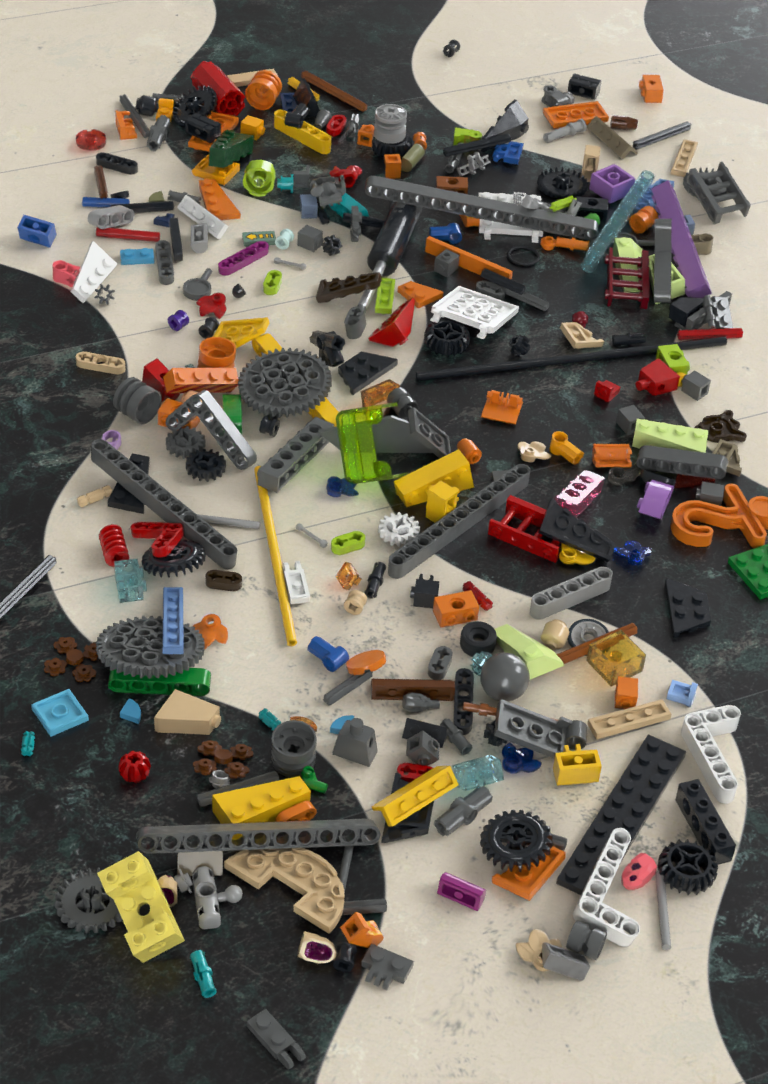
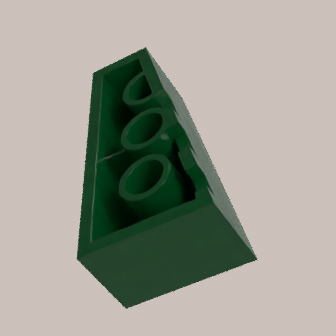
(230, 148)

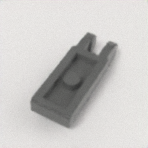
(275, 1038)

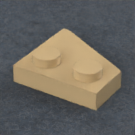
(579, 336)

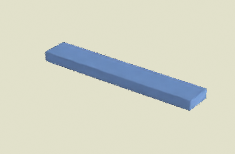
(173, 620)

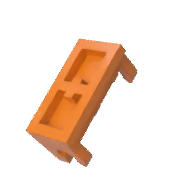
(125, 126)
(611, 455)

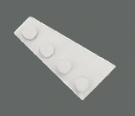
(92, 272)

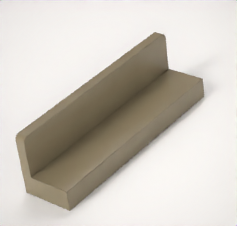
(610, 137)

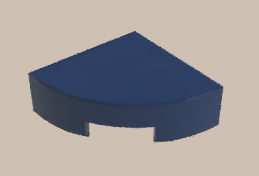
(164, 220)

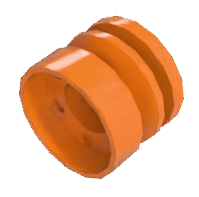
(263, 90)
(216, 353)

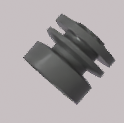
(137, 400)
(293, 748)

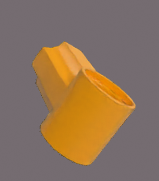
(561, 446)

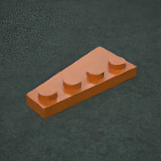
(217, 201)

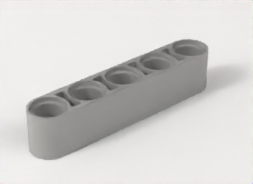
(570, 592)

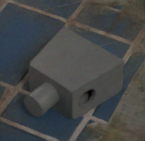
(356, 742)

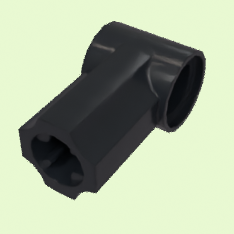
(297, 116)

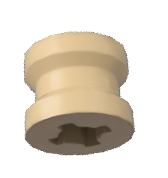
(355, 602)

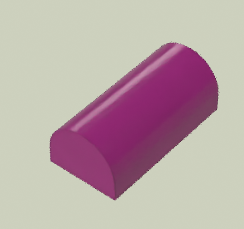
(461, 891)

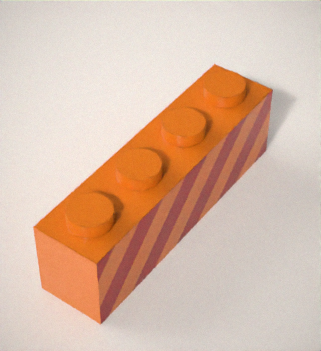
(198, 379)

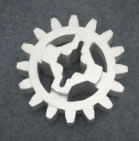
(398, 529)

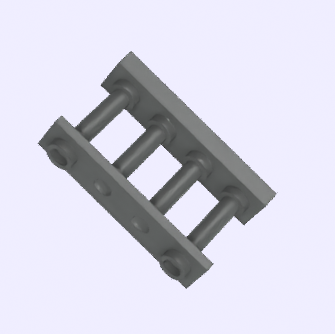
(708, 201)

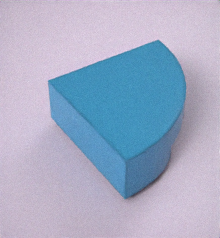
(131, 711)
(338, 723)

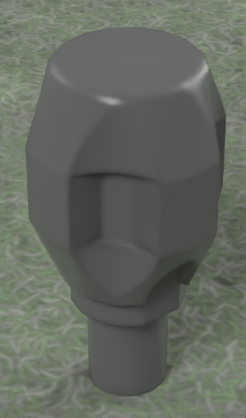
(417, 702)

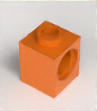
(626, 692)

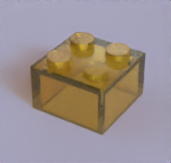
(616, 657)

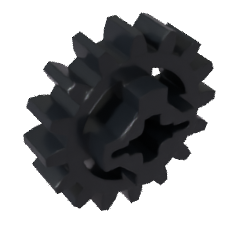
(205, 465)

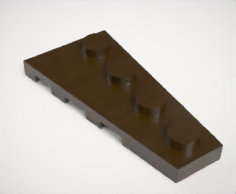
(341, 288)

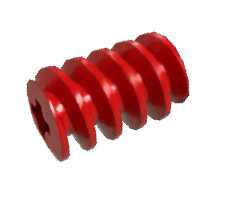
(113, 544)

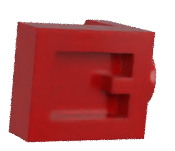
(606, 390)

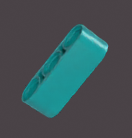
(345, 206)

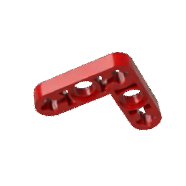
(166, 535)

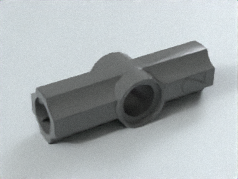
(158, 133)
(463, 811)

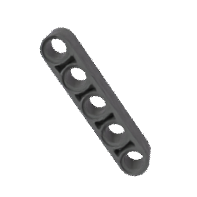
(682, 462)

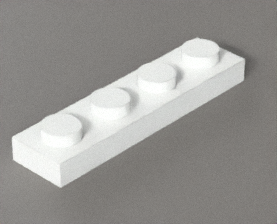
(201, 215)

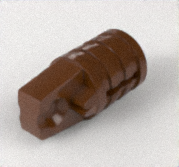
(624, 123)

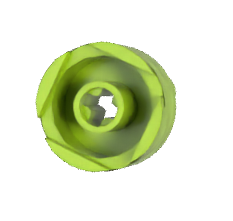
(259, 177)

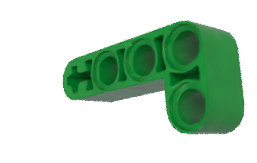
(233, 410)

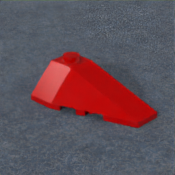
(397, 327)

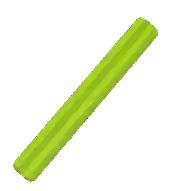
(561, 204)

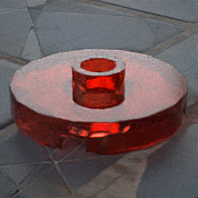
(91, 140)

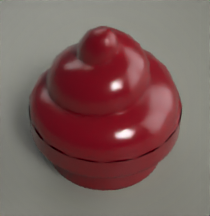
(581, 318)

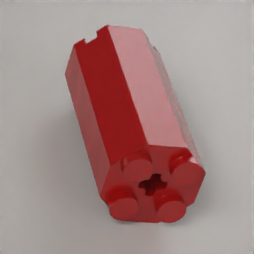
(229, 97)

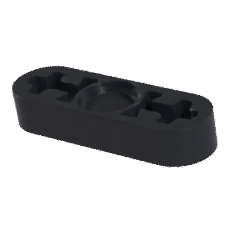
(124, 165)

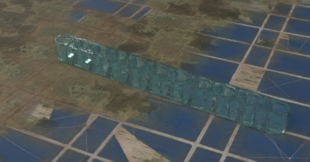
(617, 222)

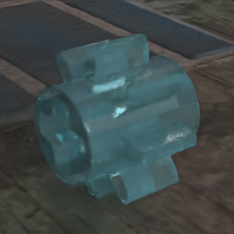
(478, 661)

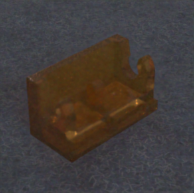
(377, 393)

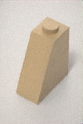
(187, 715)

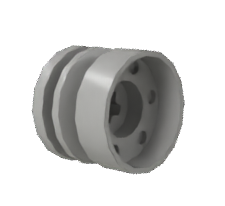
(390, 123)

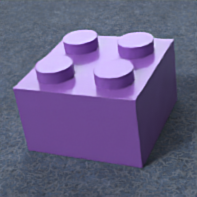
(611, 183)

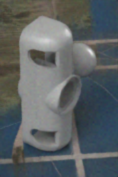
(208, 898)

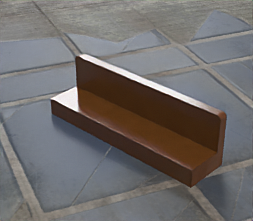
(396, 688)

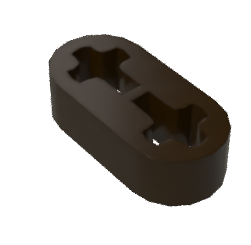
(223, 580)

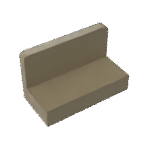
(191, 860)

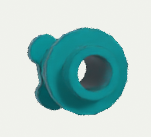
(285, 183)

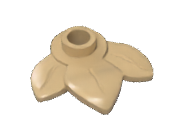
(531, 451)
(532, 950)

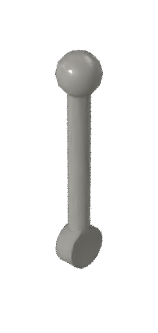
(277, 260)
(323, 543)

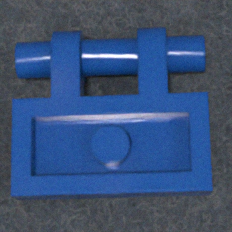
(509, 152)

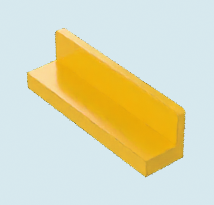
(416, 794)

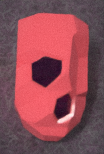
(638, 872)

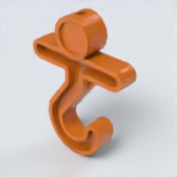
(739, 514)

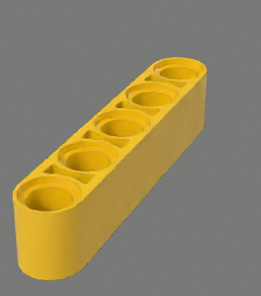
(307, 134)

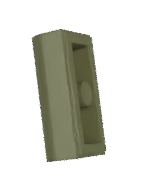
(412, 157)

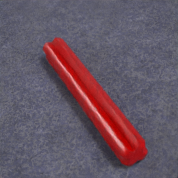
(128, 234)
(709, 333)

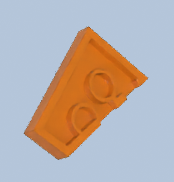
(529, 882)

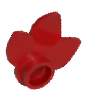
(212, 304)

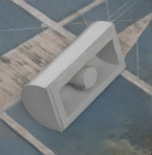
(199, 238)

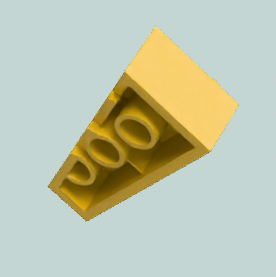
(450, 469)
(259, 802)

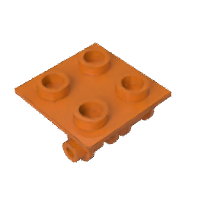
(502, 408)

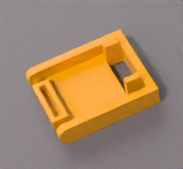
(221, 175)

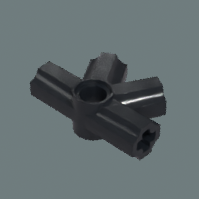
(329, 347)

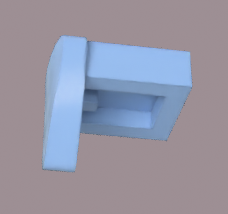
(682, 692)

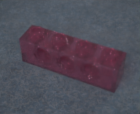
(580, 492)

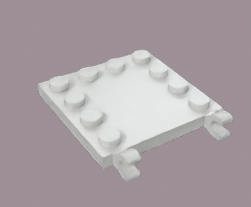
(491, 227)
(474, 310)

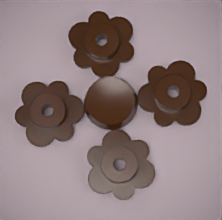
(73, 657)
(223, 756)

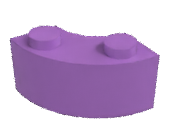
(655, 499)

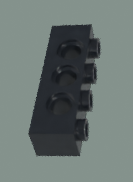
(705, 820)

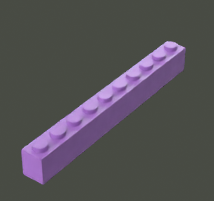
(681, 242)

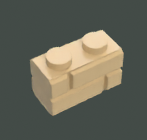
(590, 161)

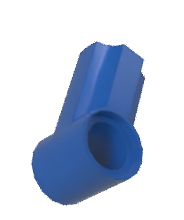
(448, 233)
(331, 657)

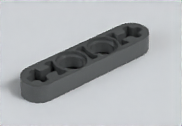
(164, 262)

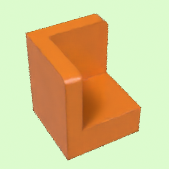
(392, 166)

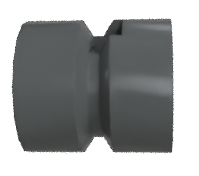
(404, 402)
(586, 940)

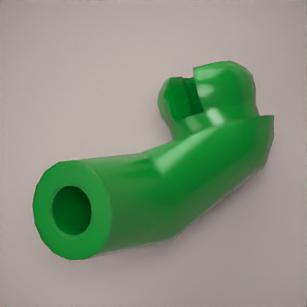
(310, 779)

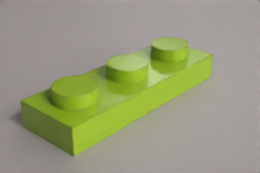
(385, 296)

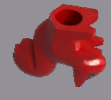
(350, 174)

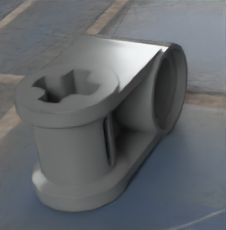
(554, 97)

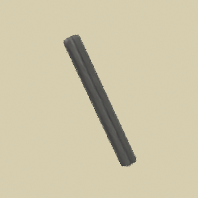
(140, 124)

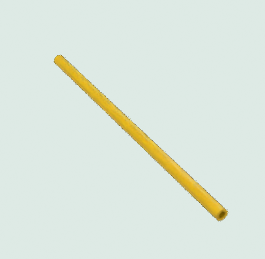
(276, 564)

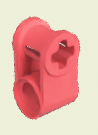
(65, 272)

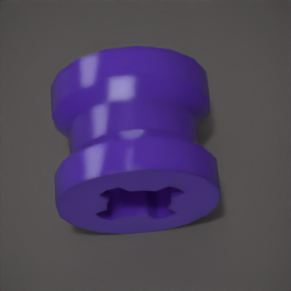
(178, 320)

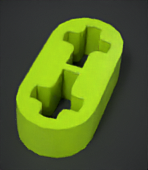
(270, 281)
(348, 543)

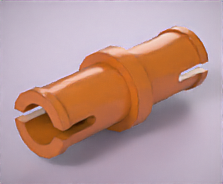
(572, 244)

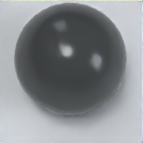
(504, 677)

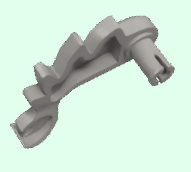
(533, 203)

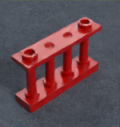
(529, 514)

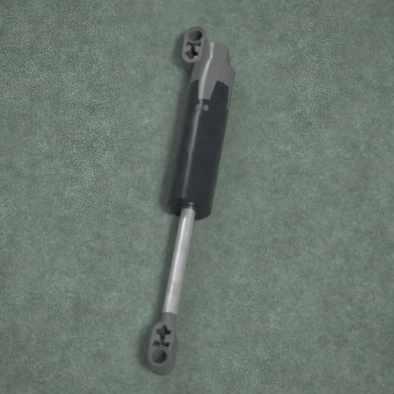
(384, 257)

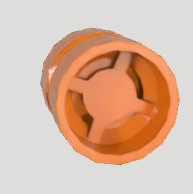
(643, 219)

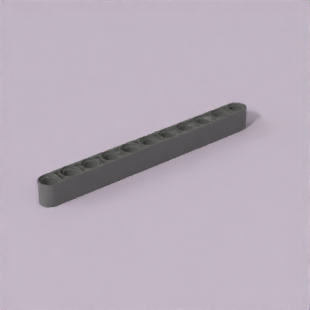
(163, 503)
(458, 521)
(249, 830)

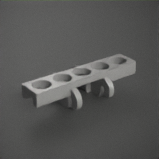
(471, 166)

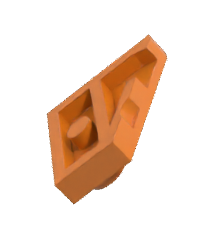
(422, 294)

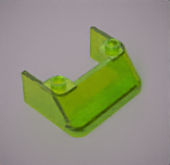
(358, 445)

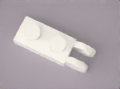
(296, 583)

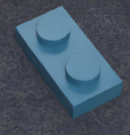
(137, 256)

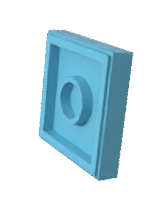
(59, 712)

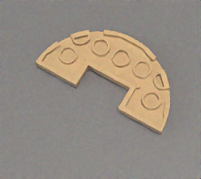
(301, 871)

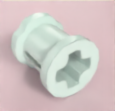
(283, 240)

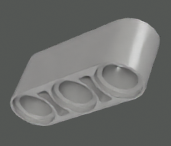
(111, 217)

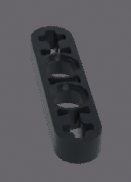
(176, 239)
(459, 700)

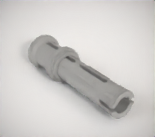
(570, 129)

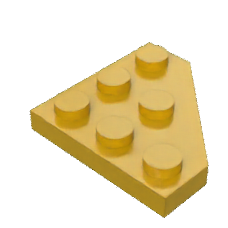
(242, 330)

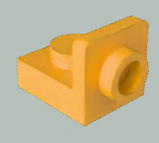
(165, 108)

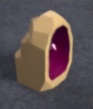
(169, 889)
(316, 948)

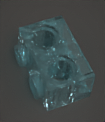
(129, 581)
(478, 772)

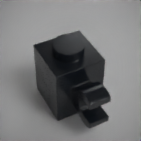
(424, 592)

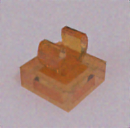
(348, 576)

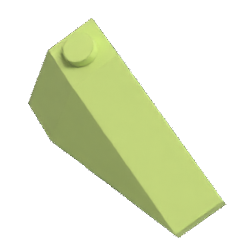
(534, 654)

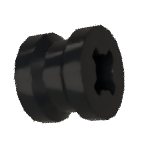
(269, 426)

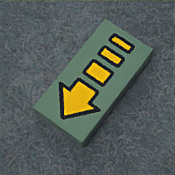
(252, 237)

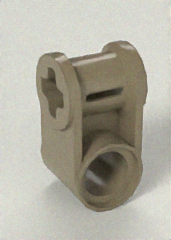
(703, 243)

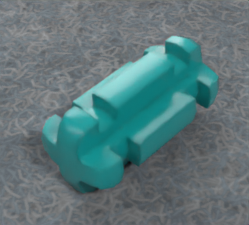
(269, 719)
(27, 743)

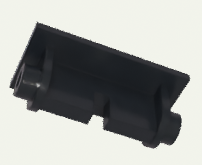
(415, 726)

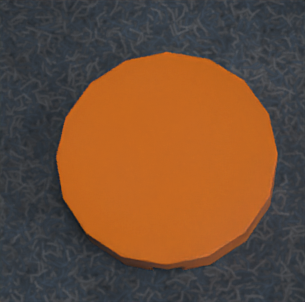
(367, 660)

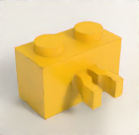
(441, 501)
(576, 766)

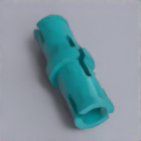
(203, 974)

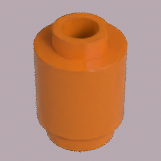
(469, 450)

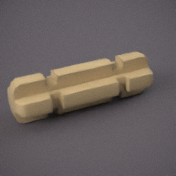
(94, 496)

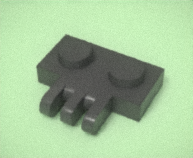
(355, 229)
(386, 966)

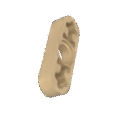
(111, 364)

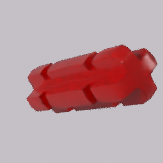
(480, 597)

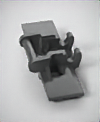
(328, 189)

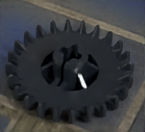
(194, 104)
(562, 183)
(182, 556)
(516, 851)

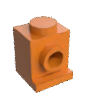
(366, 131)

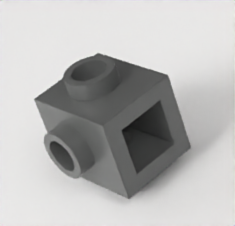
(423, 749)

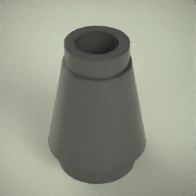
(322, 119)

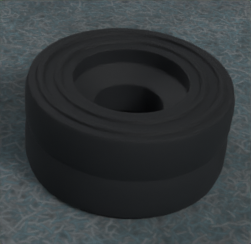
(478, 630)

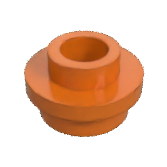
(548, 243)

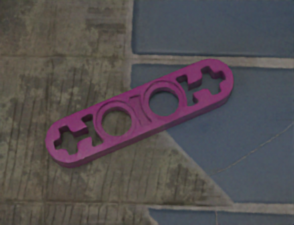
(246, 256)

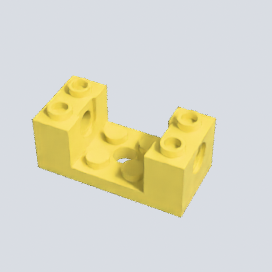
(131, 886)

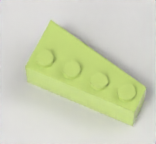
(669, 436)

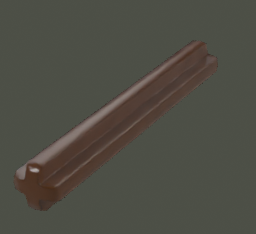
(101, 183)

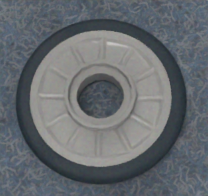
(583, 627)

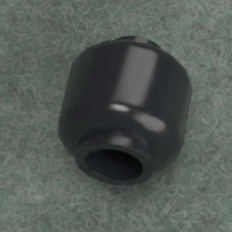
(146, 105)

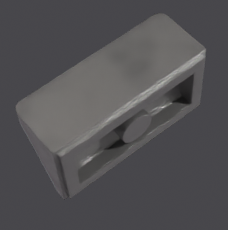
(564, 961)

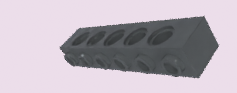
(293, 456)

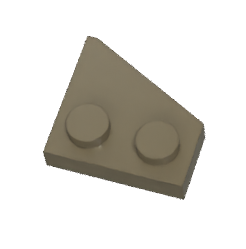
(730, 451)

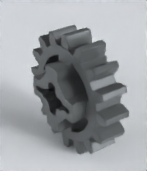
(185, 441)

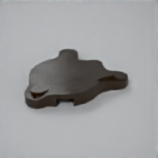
(722, 427)

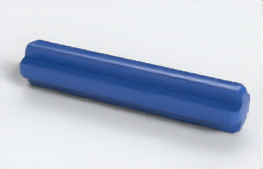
(104, 202)

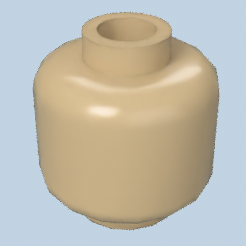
(555, 634)

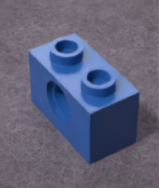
(37, 231)

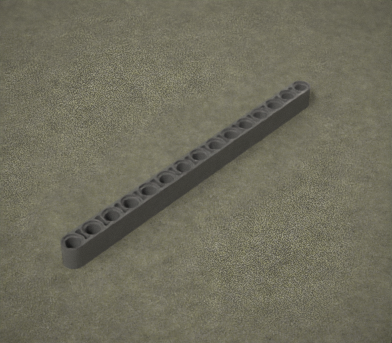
(481, 208)

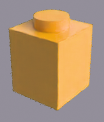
(252, 126)

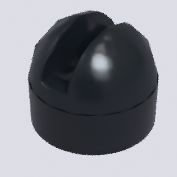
(238, 291)

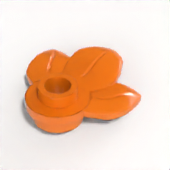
(213, 631)

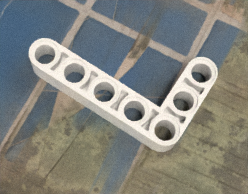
(698, 734)
(596, 883)

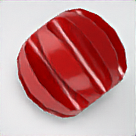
(134, 766)

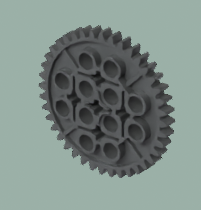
(285, 382)
(138, 648)

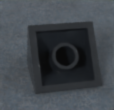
(305, 96)

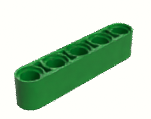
(192, 682)

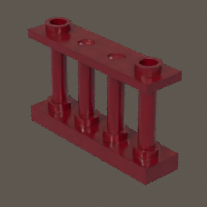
(642, 273)

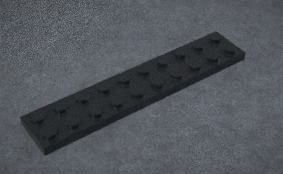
(624, 808)

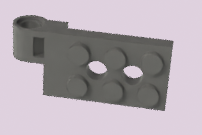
(550, 734)

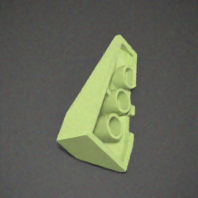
(627, 248)

